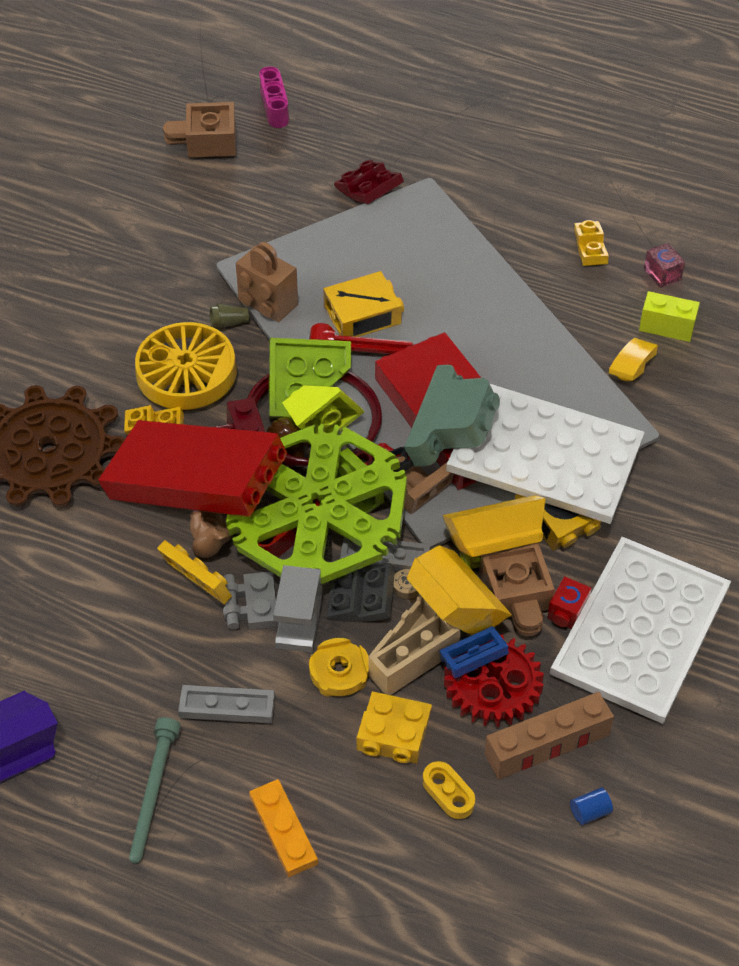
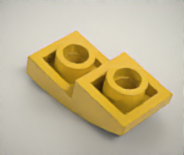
(590, 243)
(632, 359)
(146, 413)

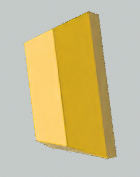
(497, 526)
(455, 591)

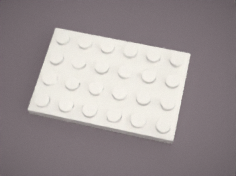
(552, 454)
(641, 629)

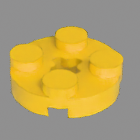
(339, 682)

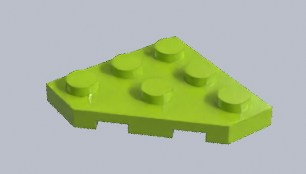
(303, 363)

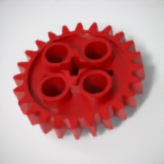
(514, 667)

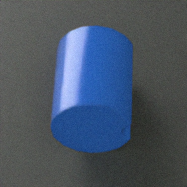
(591, 806)

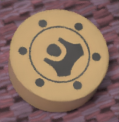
(402, 586)

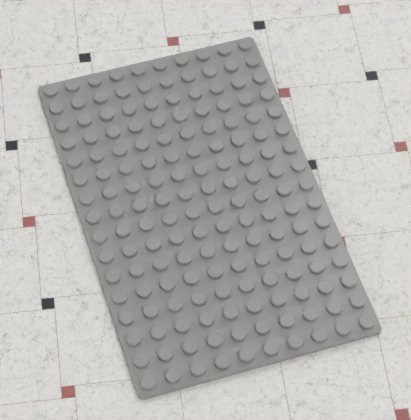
(450, 285)

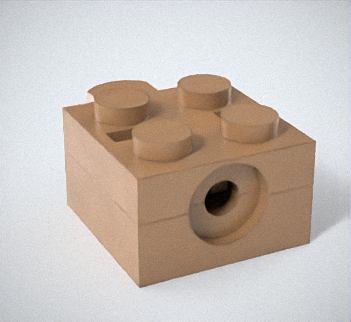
(207, 130)
(267, 282)
(520, 583)

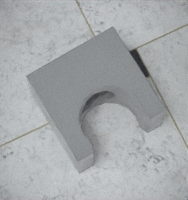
(298, 608)

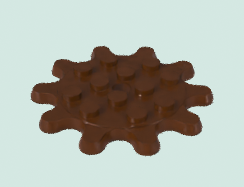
(77, 449)

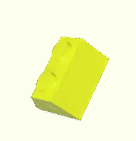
(669, 316)
(322, 406)

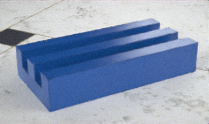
(476, 655)

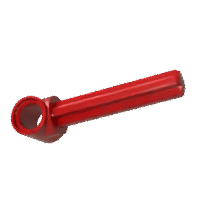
(325, 332)

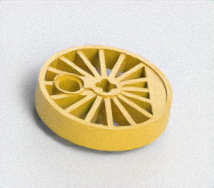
(185, 367)

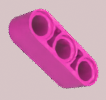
(274, 97)

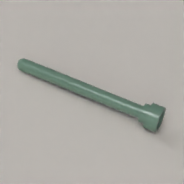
(166, 732)

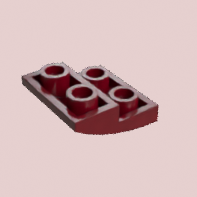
(368, 182)

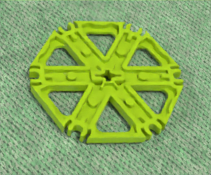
(336, 511)

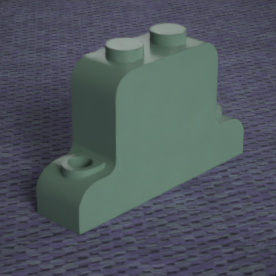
(451, 415)

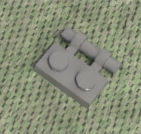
(260, 601)

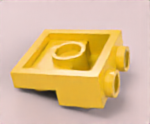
(393, 727)

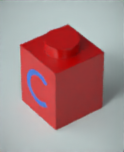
(568, 602)

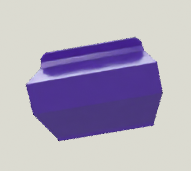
(25, 734)

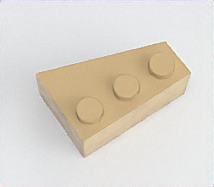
(410, 647)

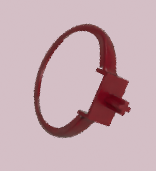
(245, 416)

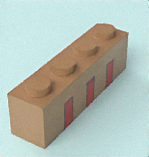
(548, 735)

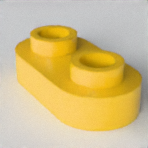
(450, 791)

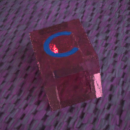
(664, 265)

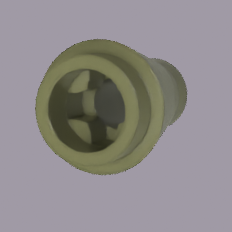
(227, 315)

